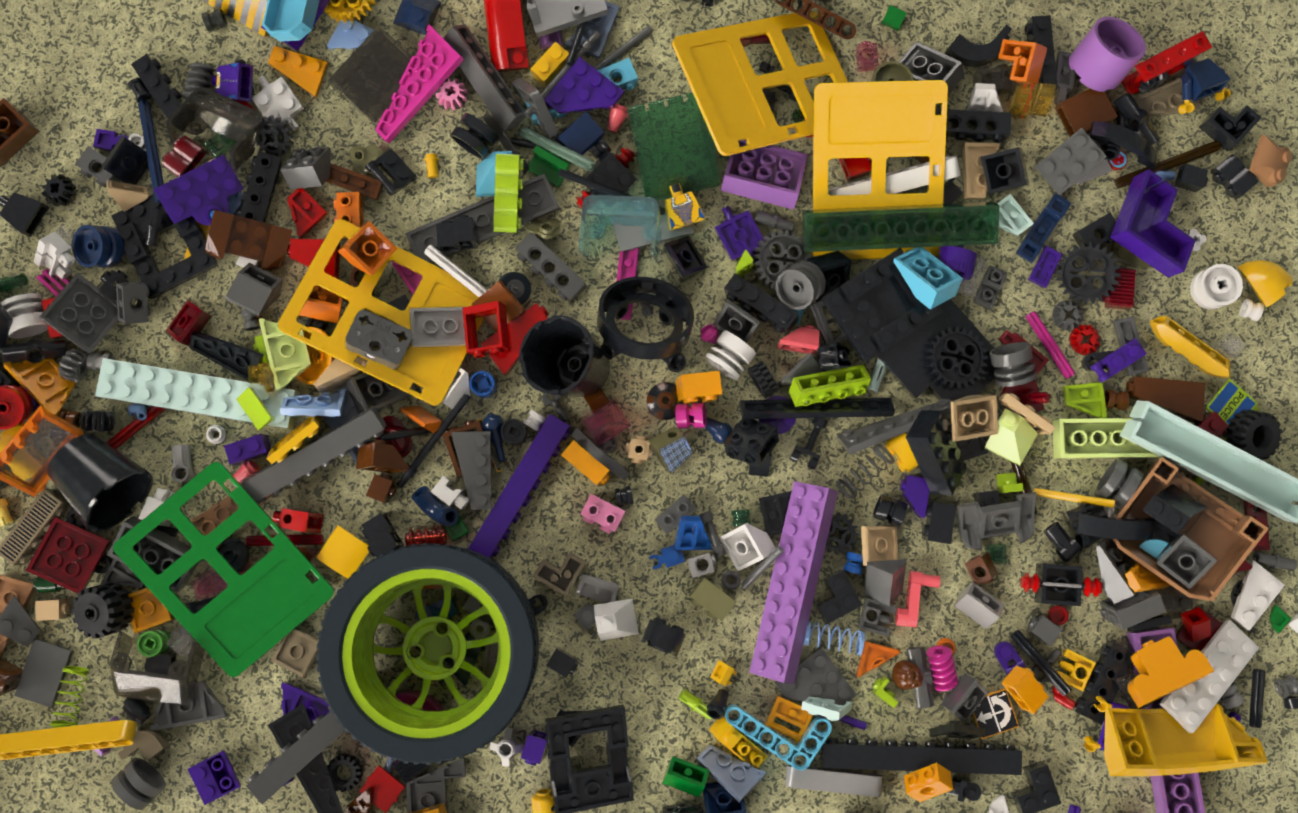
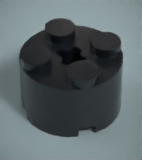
(663, 636)

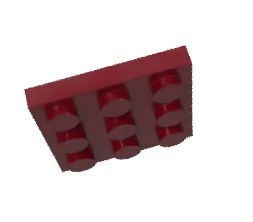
(68, 556)

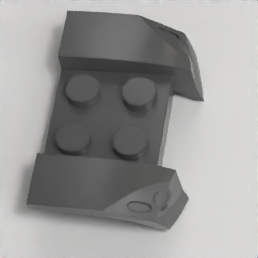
(997, 520)

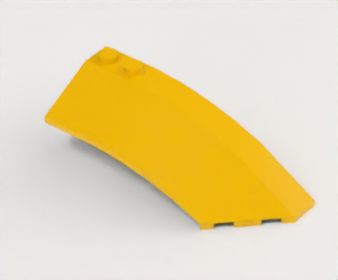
(1157, 745)

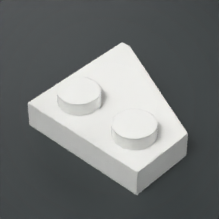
(985, 98)

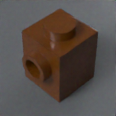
(382, 488)

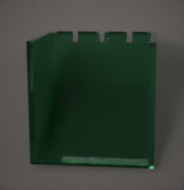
(672, 146)

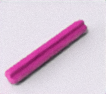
(1050, 344)

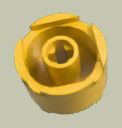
(901, 450)

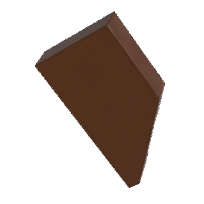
(362, 803)

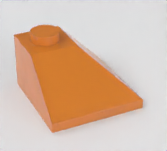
(367, 249)

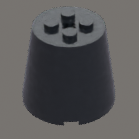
(563, 358)
(98, 481)

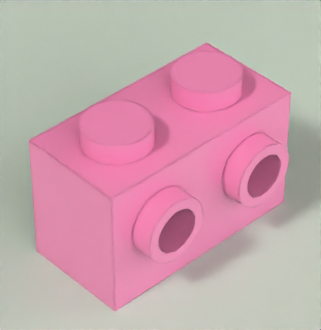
(602, 513)

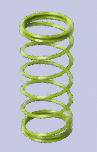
(73, 670)

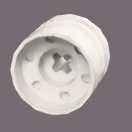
(25, 314)
(732, 352)

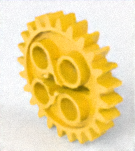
(348, 9)

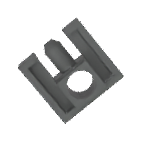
(872, 626)

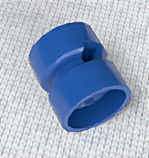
(483, 384)

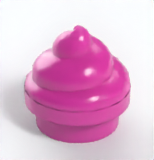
(709, 333)

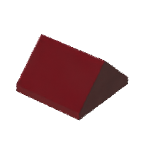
(187, 321)

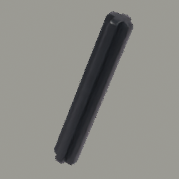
(1041, 662)

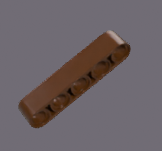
(821, 17)

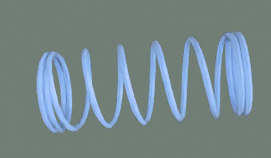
(860, 640)

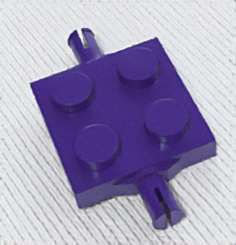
(738, 234)

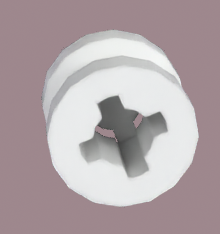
(1251, 310)
(534, 420)

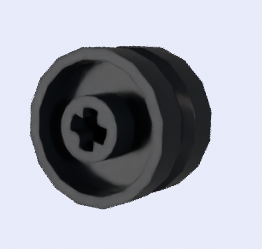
(474, 136)

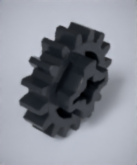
(281, 137)
(840, 542)

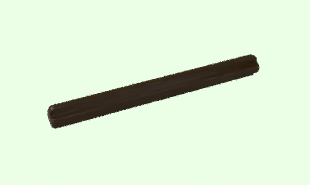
(1171, 162)

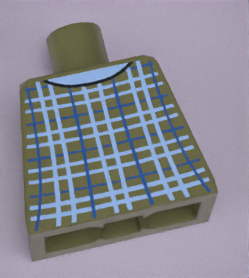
(673, 447)

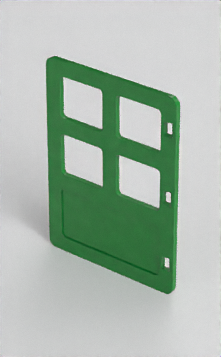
(256, 605)

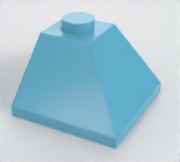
(486, 175)

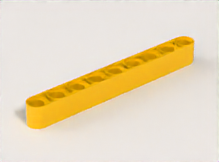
(67, 739)

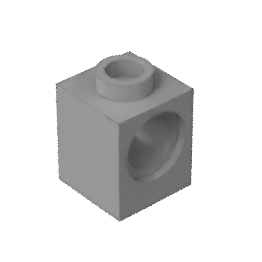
(692, 563)

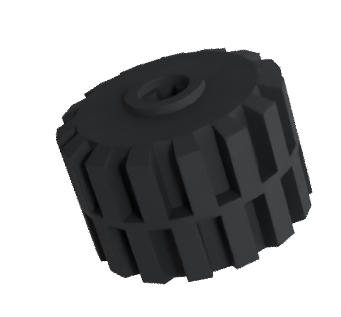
(102, 610)

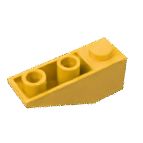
(738, 743)

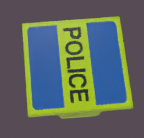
(1230, 400)

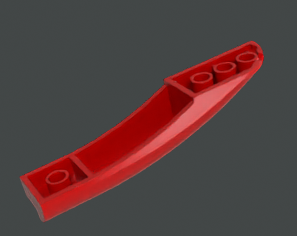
(506, 35)

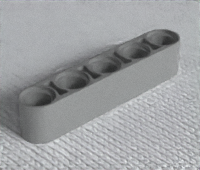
(834, 781)

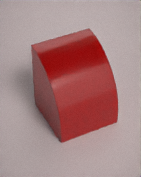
(1196, 624)

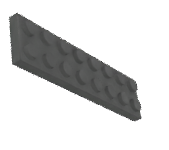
(536, 202)

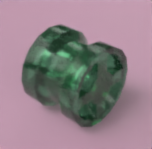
(740, 517)

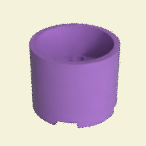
(1107, 53)

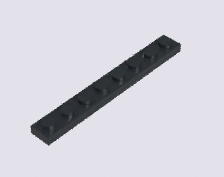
(831, 409)

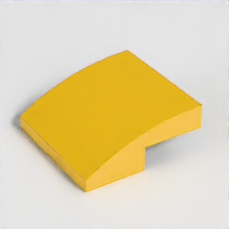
(343, 552)

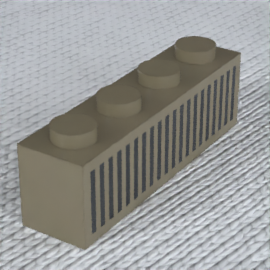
(32, 527)

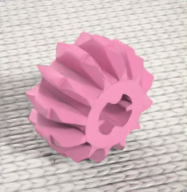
(453, 99)

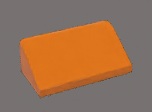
(422, 417)

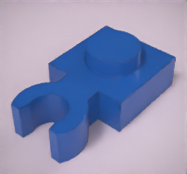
(669, 556)

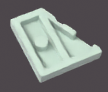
(1012, 216)
(826, 708)

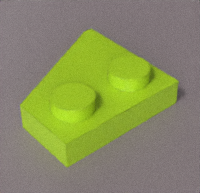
(1086, 398)

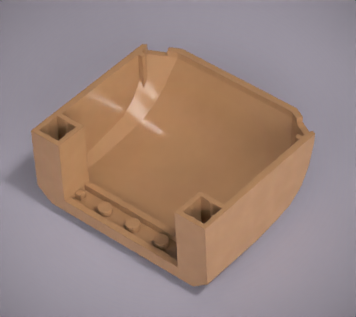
(1219, 531)

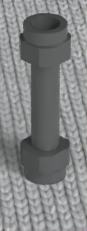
(718, 549)

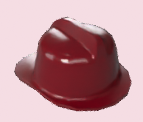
(402, 445)

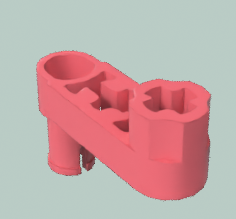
(909, 616)

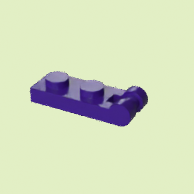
(1118, 360)

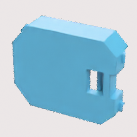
(289, 18)

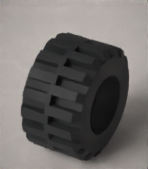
(1265, 431)

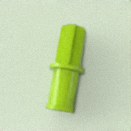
(694, 703)

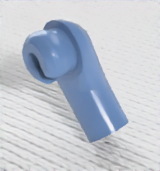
(1165, 175)
(138, 410)

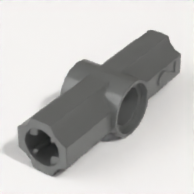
(922, 694)

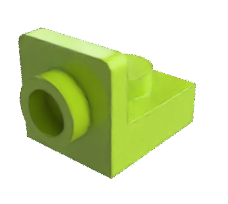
(1008, 483)
(887, 696)

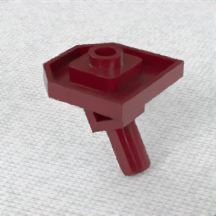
(1029, 394)

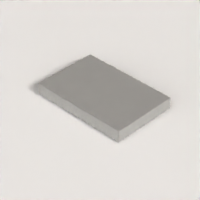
(437, 327)

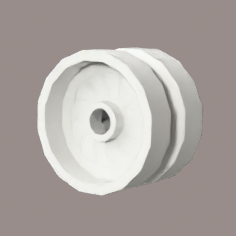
(1216, 286)

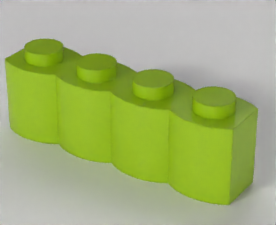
(507, 193)

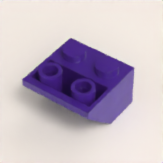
(214, 777)

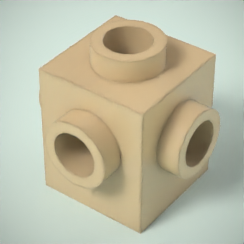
(638, 458)

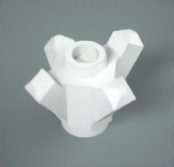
(506, 747)

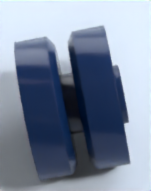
(97, 246)

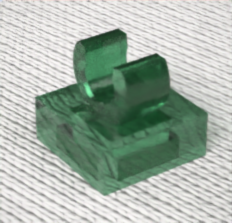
(997, 553)

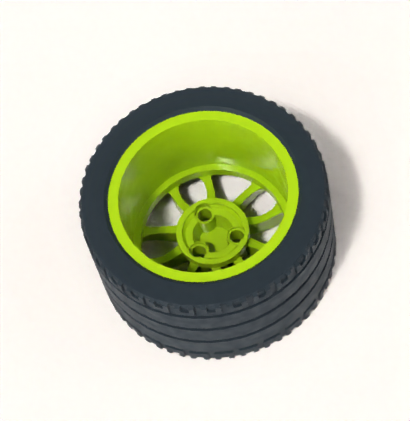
(372, 709)

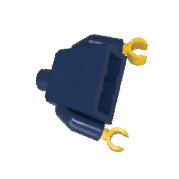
(1201, 81)

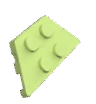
(285, 354)

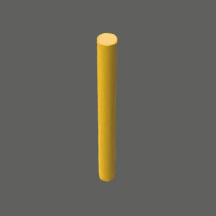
(1074, 497)

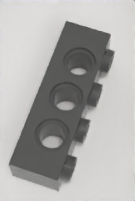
(532, 244)

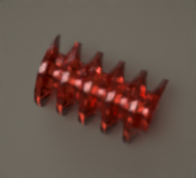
(434, 536)

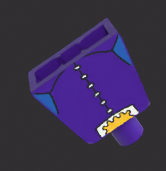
(234, 81)

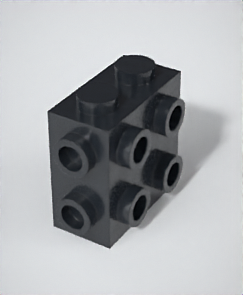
(751, 441)

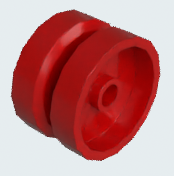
(14, 406)

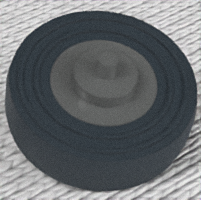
(518, 285)

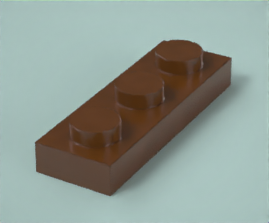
(354, 182)

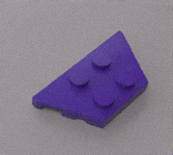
(295, 697)

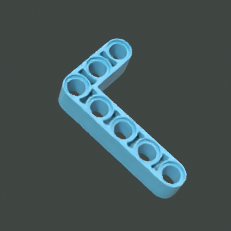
(777, 739)

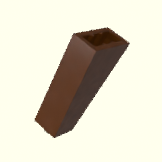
(1175, 396)

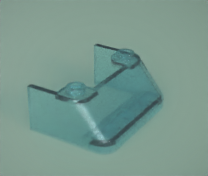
(620, 210)

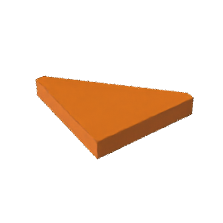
(873, 656)

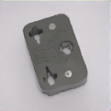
(378, 333)

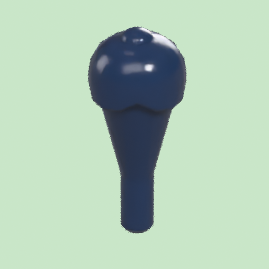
(493, 423)
(718, 430)

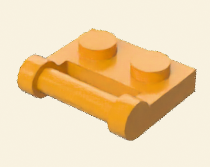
(790, 713)

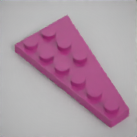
(421, 79)

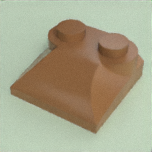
(1270, 162)

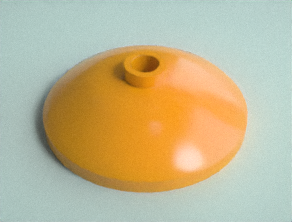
(318, 359)

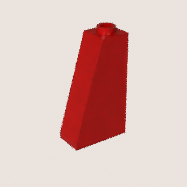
(517, 330)

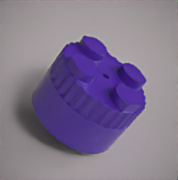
(959, 260)

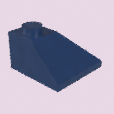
(417, 14)
(719, 800)

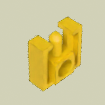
(1080, 661)

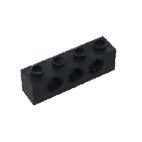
(998, 120)

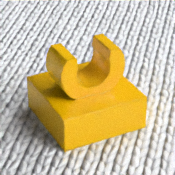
(722, 673)

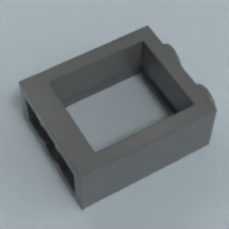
(1133, 609)

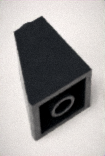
(1175, 509)

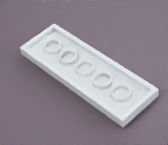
(1228, 655)

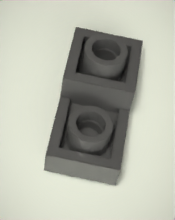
(990, 287)

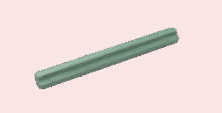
(557, 149)

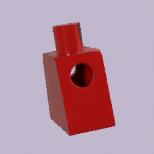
(299, 520)

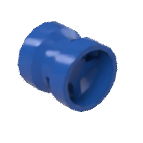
(853, 567)

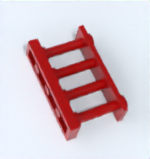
(1166, 61)

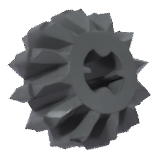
(73, 365)

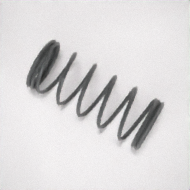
(849, 485)

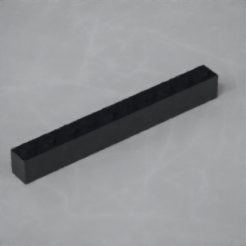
(914, 756)

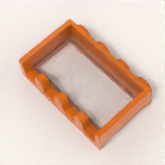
(30, 451)

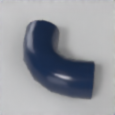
(435, 508)

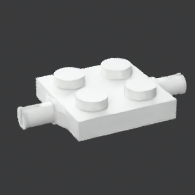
(278, 100)

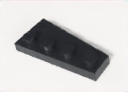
(225, 353)

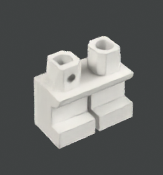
(55, 255)
(448, 494)
(154, 502)

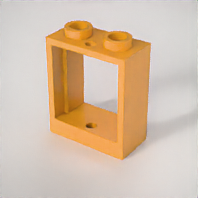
(586, 464)

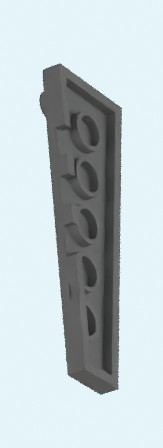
(885, 429)

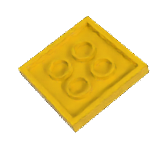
(294, 439)

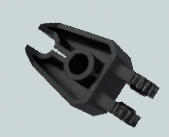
(833, 356)

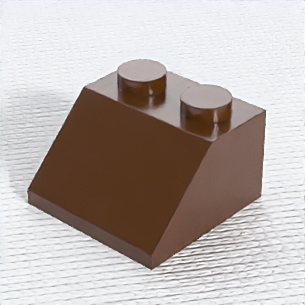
(380, 457)

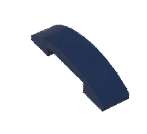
(1042, 228)

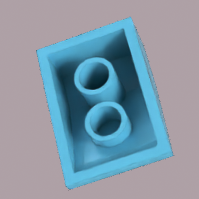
(928, 277)

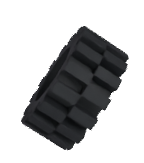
(763, 379)
(356, 772)

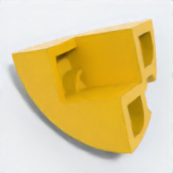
(1266, 280)

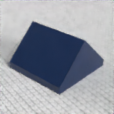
(581, 134)

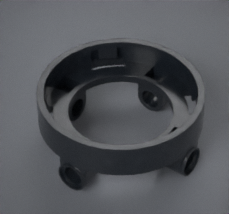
(674, 309)

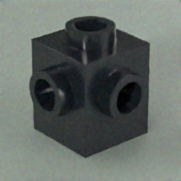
(107, 281)

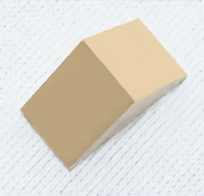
(126, 194)

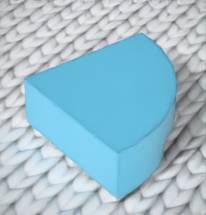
(1154, 546)

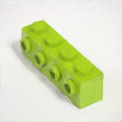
(829, 385)

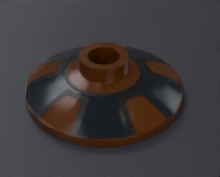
(655, 404)

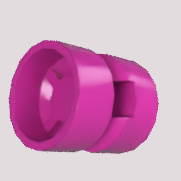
(685, 412)

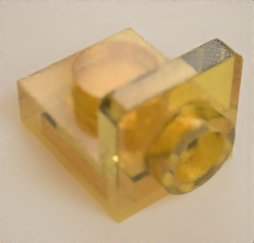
(262, 374)

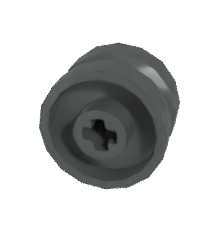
(800, 285)
(1119, 482)
(138, 784)

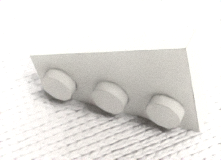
(1256, 595)

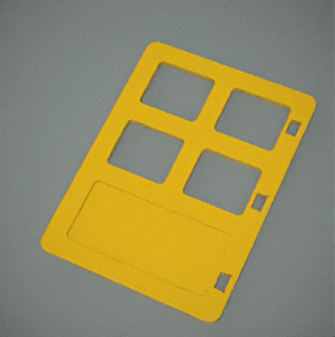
(733, 94)
(877, 124)
(425, 366)

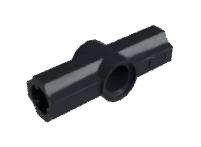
(1136, 118)
(23, 352)

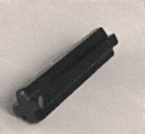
(1257, 698)

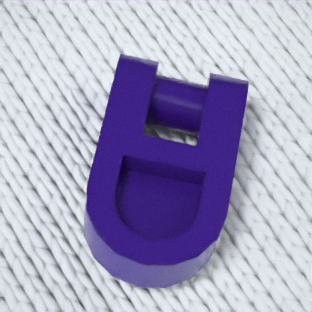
(1005, 652)

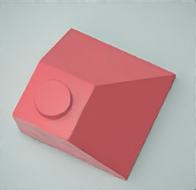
(801, 340)

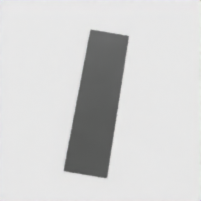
(503, 138)

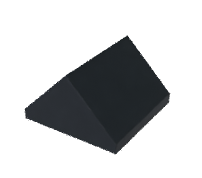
(684, 257)

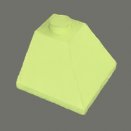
(1013, 437)

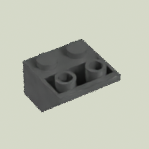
(307, 168)
(254, 289)

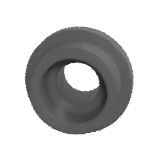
(735, 585)

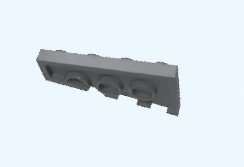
(475, 463)

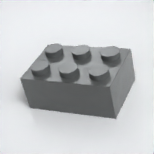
(1070, 161)

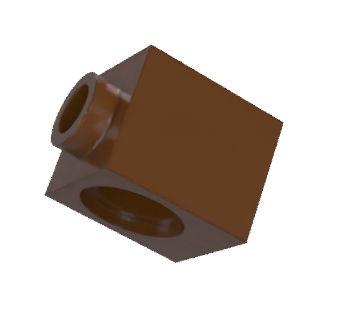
(984, 561)

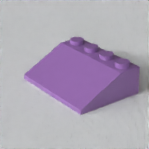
(766, 175)

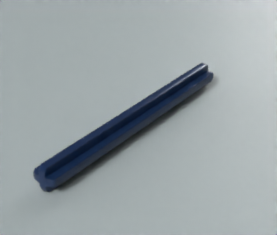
(151, 146)

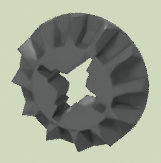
(1059, 315)

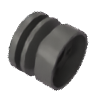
(1013, 364)

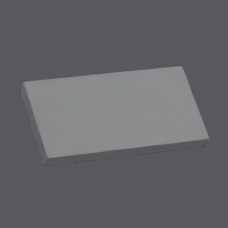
(631, 236)

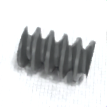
(197, 78)

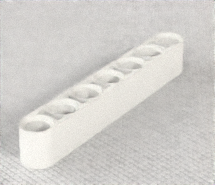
(901, 179)

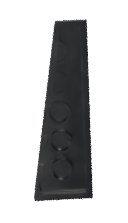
(315, 775)

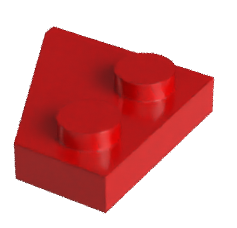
(305, 211)

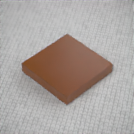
(500, 293)

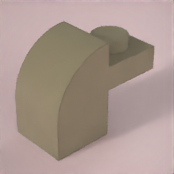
(149, 742)

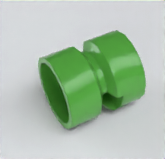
(153, 643)

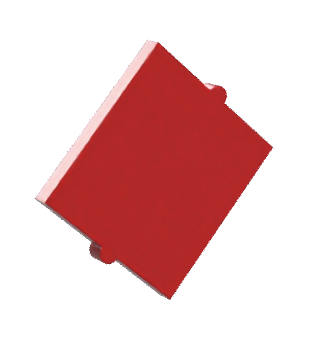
(384, 788)

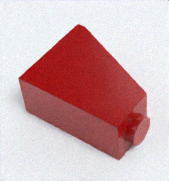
(305, 250)

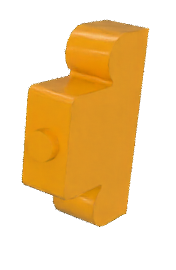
(1164, 670)

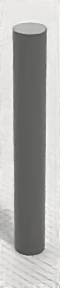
(762, 567)

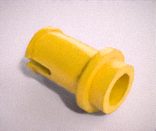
(432, 165)

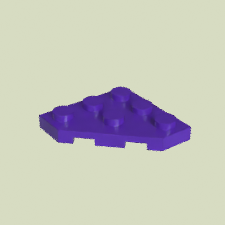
(583, 90)

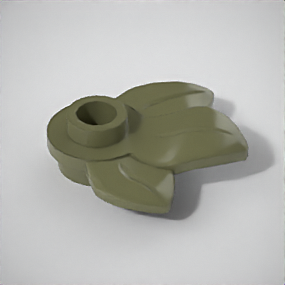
(368, 154)
(545, 230)

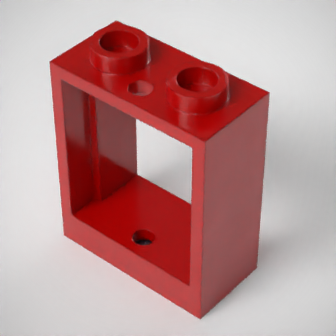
(482, 310)

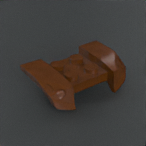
(247, 239)

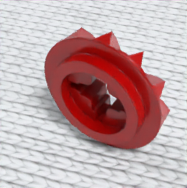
(1076, 338)

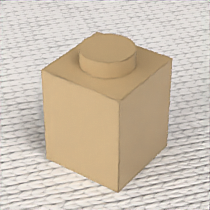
(51, 609)

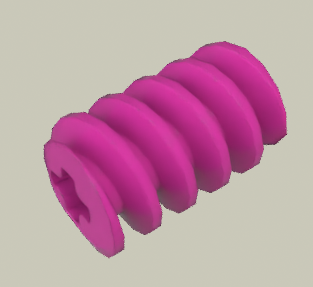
(942, 668)

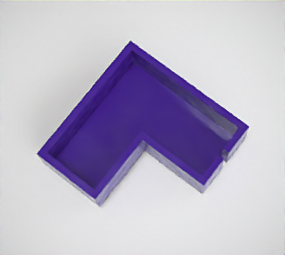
(1145, 229)

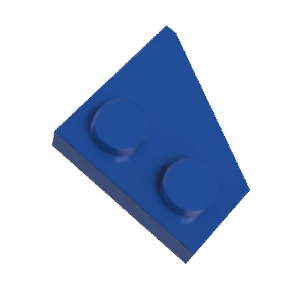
(692, 534)

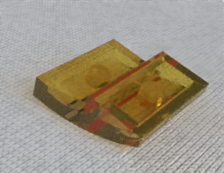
(1032, 100)

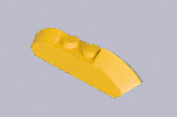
(1191, 347)

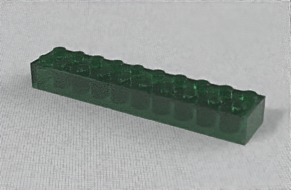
(900, 226)

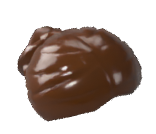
(906, 675)

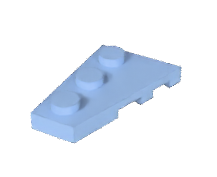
(321, 405)

